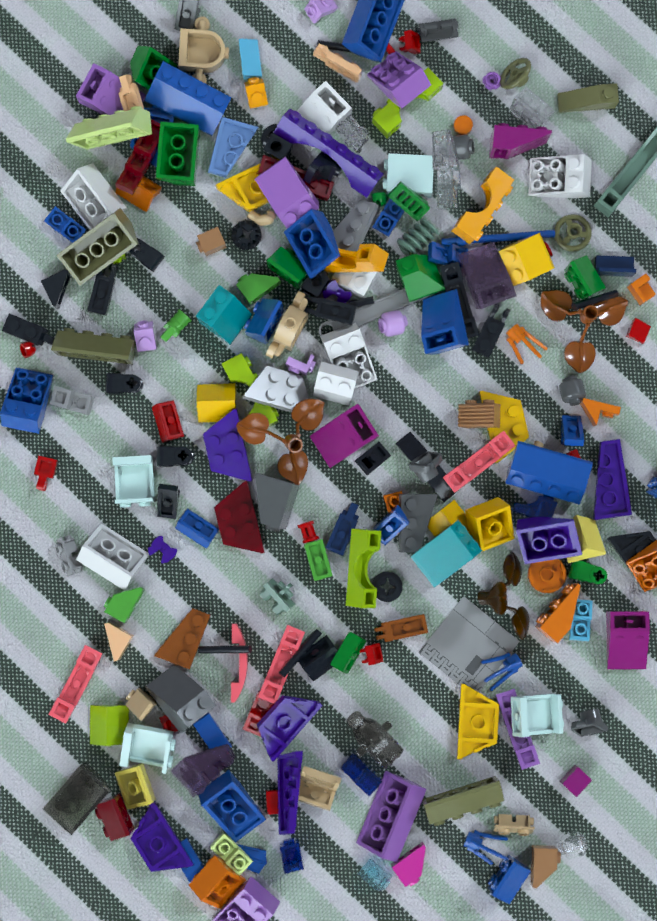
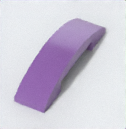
(522, 746)

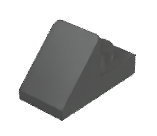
(187, 14)

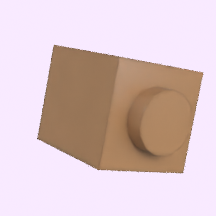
(211, 242)

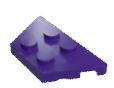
(227, 448)
(285, 722)
(159, 843)

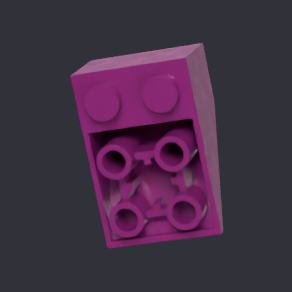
(513, 141)
(344, 436)
(627, 639)

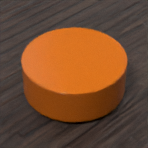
(463, 125)

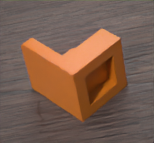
(641, 289)

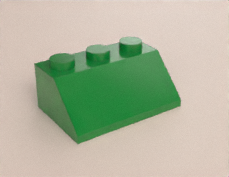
(178, 153)

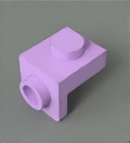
(318, 8)
(144, 336)
(298, 367)

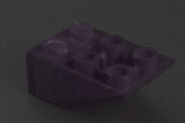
(486, 276)
(200, 768)

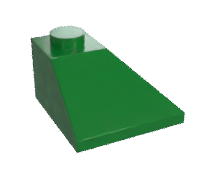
(146, 64)
(419, 276)

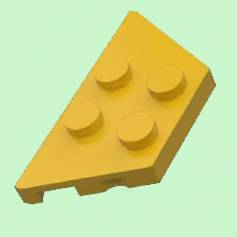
(244, 189)
(511, 419)
(476, 722)

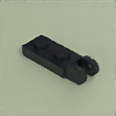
(102, 292)
(332, 310)
(490, 333)

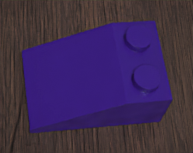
(547, 539)

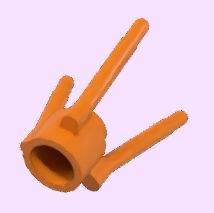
(518, 334)

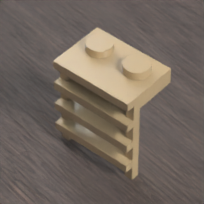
(317, 788)

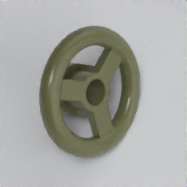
(518, 77)
(573, 226)

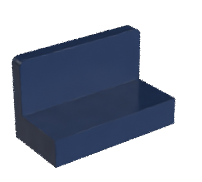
(615, 266)

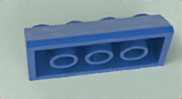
(372, 27)
(187, 98)
(549, 472)

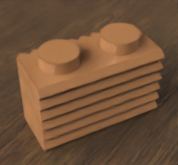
(479, 414)

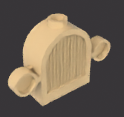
(201, 50)
(289, 326)

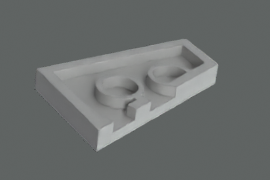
(355, 225)

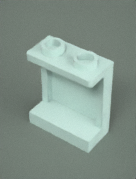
(410, 169)
(134, 480)
(536, 714)
(147, 746)

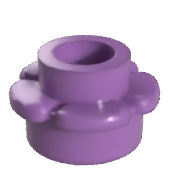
(492, 76)

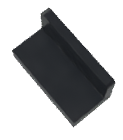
(318, 658)

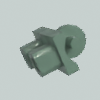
(280, 593)

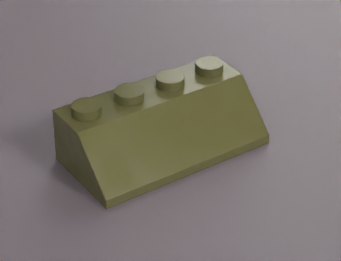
(99, 247)
(94, 347)
(463, 800)

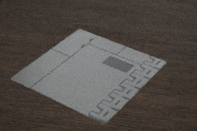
(465, 641)

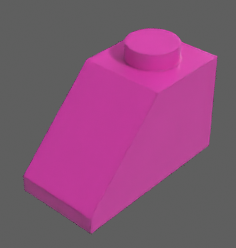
(410, 865)

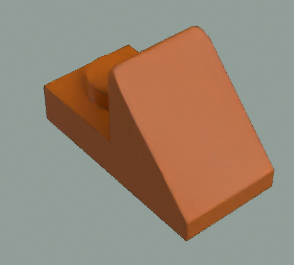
(594, 408)

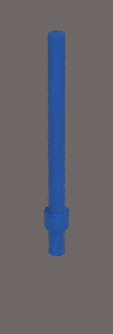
(498, 237)

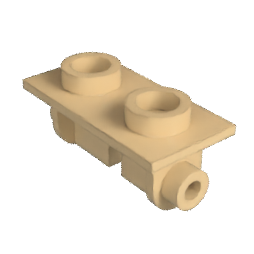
(506, 826)

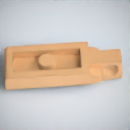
(337, 63)
(129, 93)

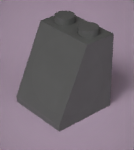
(275, 501)

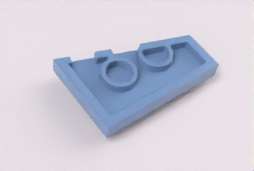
(229, 145)

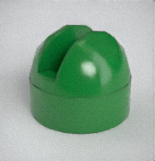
(379, 197)

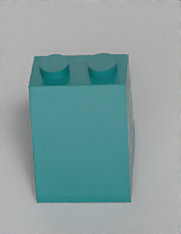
(223, 315)
(446, 553)

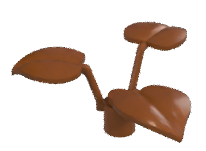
(556, 306)
(294, 465)

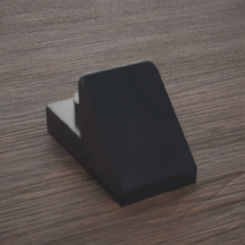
(372, 458)
(167, 501)

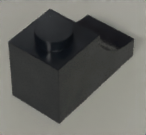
(322, 168)

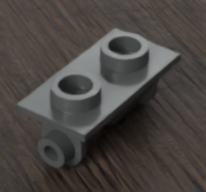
(438, 30)

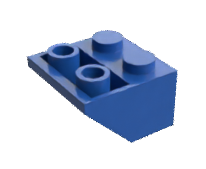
(508, 879)

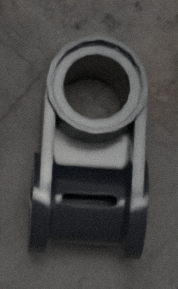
(147, 255)
(119, 383)
(170, 456)

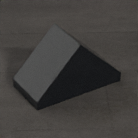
(56, 286)

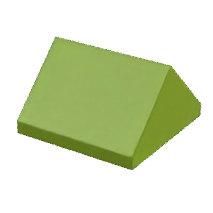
(108, 724)

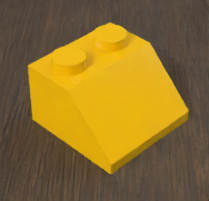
(526, 259)
(490, 523)

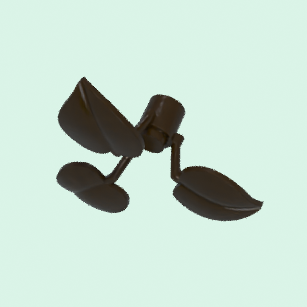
(497, 596)

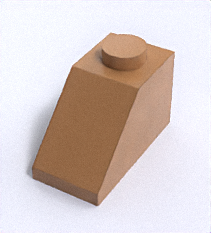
(543, 863)

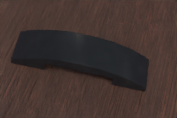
(452, 280)
(413, 448)

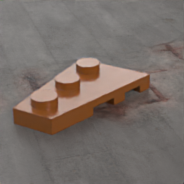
(185, 639)

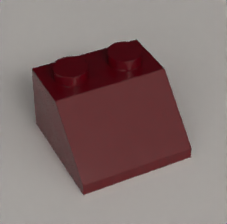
(114, 817)

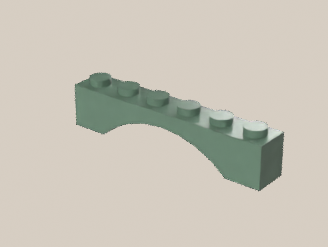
(628, 176)

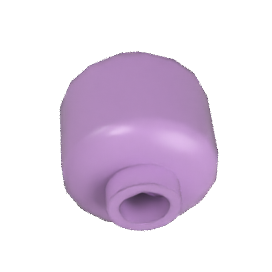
(392, 323)

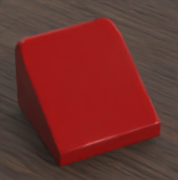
(638, 330)
(272, 801)

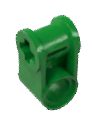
(584, 572)

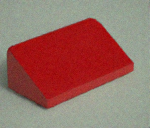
(167, 421)

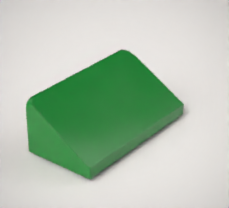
(348, 652)

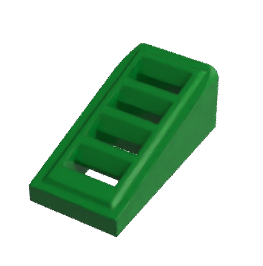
(418, 209)

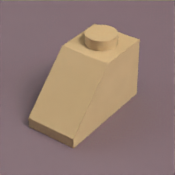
(140, 703)

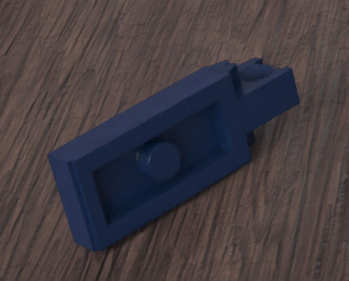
(342, 531)

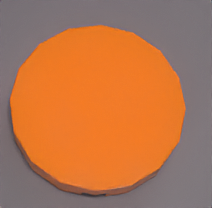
(547, 575)

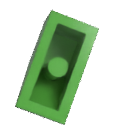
(256, 286)
(123, 604)

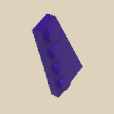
(611, 483)
(288, 790)

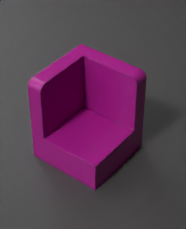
(575, 780)

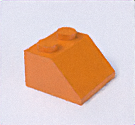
(216, 883)

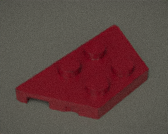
(238, 520)

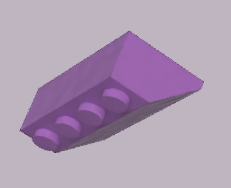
(391, 816)

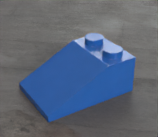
(313, 242)
(264, 320)
(231, 806)

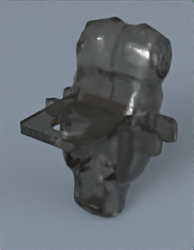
(374, 739)

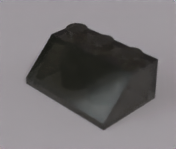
(77, 798)

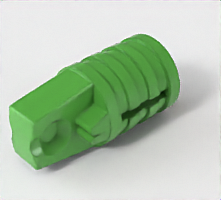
(175, 325)

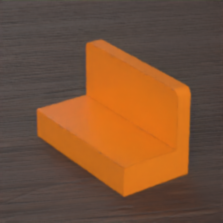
(143, 194)

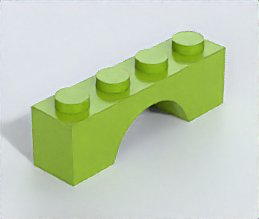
(388, 118)
(239, 371)
(359, 588)

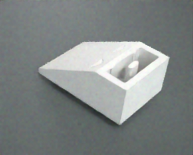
(325, 109)
(560, 176)
(347, 349)

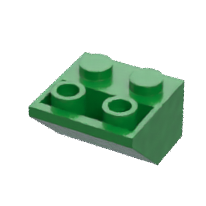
(584, 278)

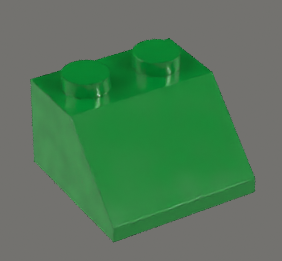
(287, 267)

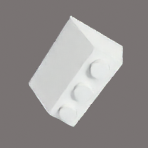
(91, 195)
(112, 556)

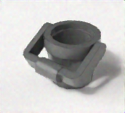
(425, 467)
(589, 723)

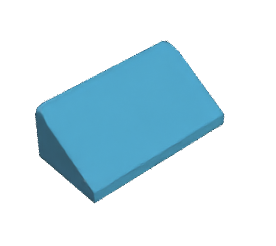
(250, 58)

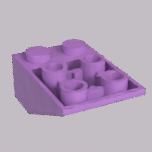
(399, 79)
(101, 91)
(249, 903)

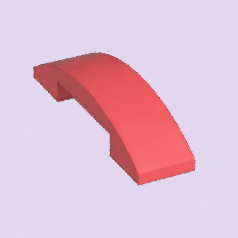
(479, 461)
(287, 648)
(76, 684)
(236, 687)

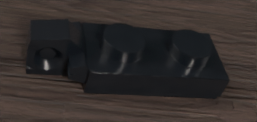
(27, 330)

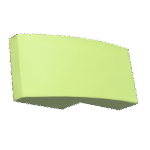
(231, 853)

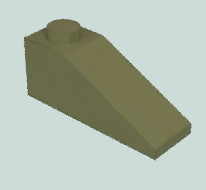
(589, 98)

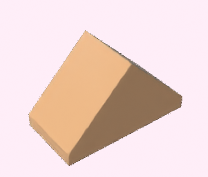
(118, 640)

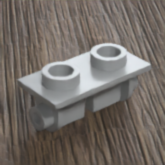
(65, 548)

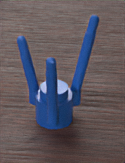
(511, 665)
(474, 842)

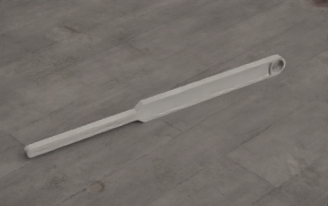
(374, 311)

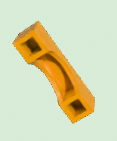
(495, 187)
(367, 259)

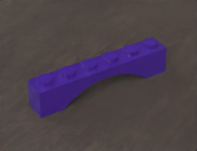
(296, 129)

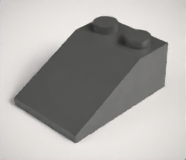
(180, 697)

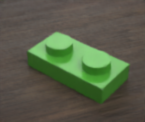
(318, 560)

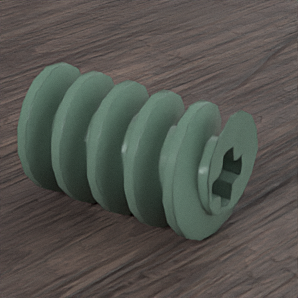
(416, 237)

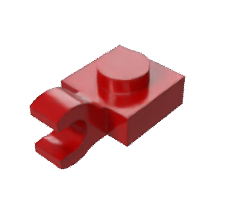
(45, 469)

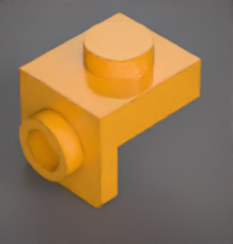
(256, 92)

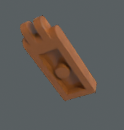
(402, 628)

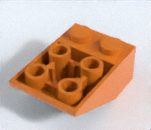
(645, 567)
(560, 616)

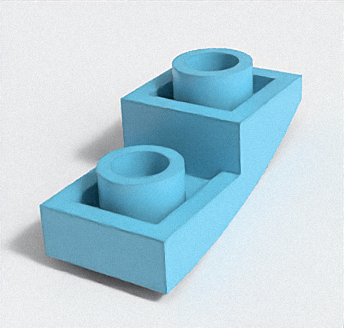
(581, 621)

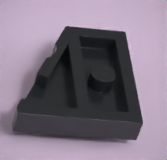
(631, 544)

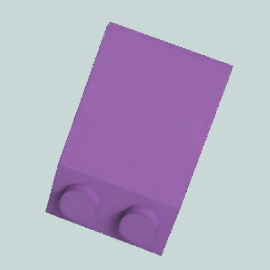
(286, 192)

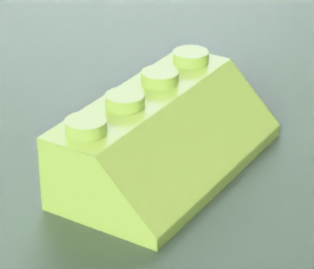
(111, 128)

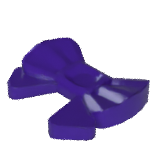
(333, 288)
(159, 544)

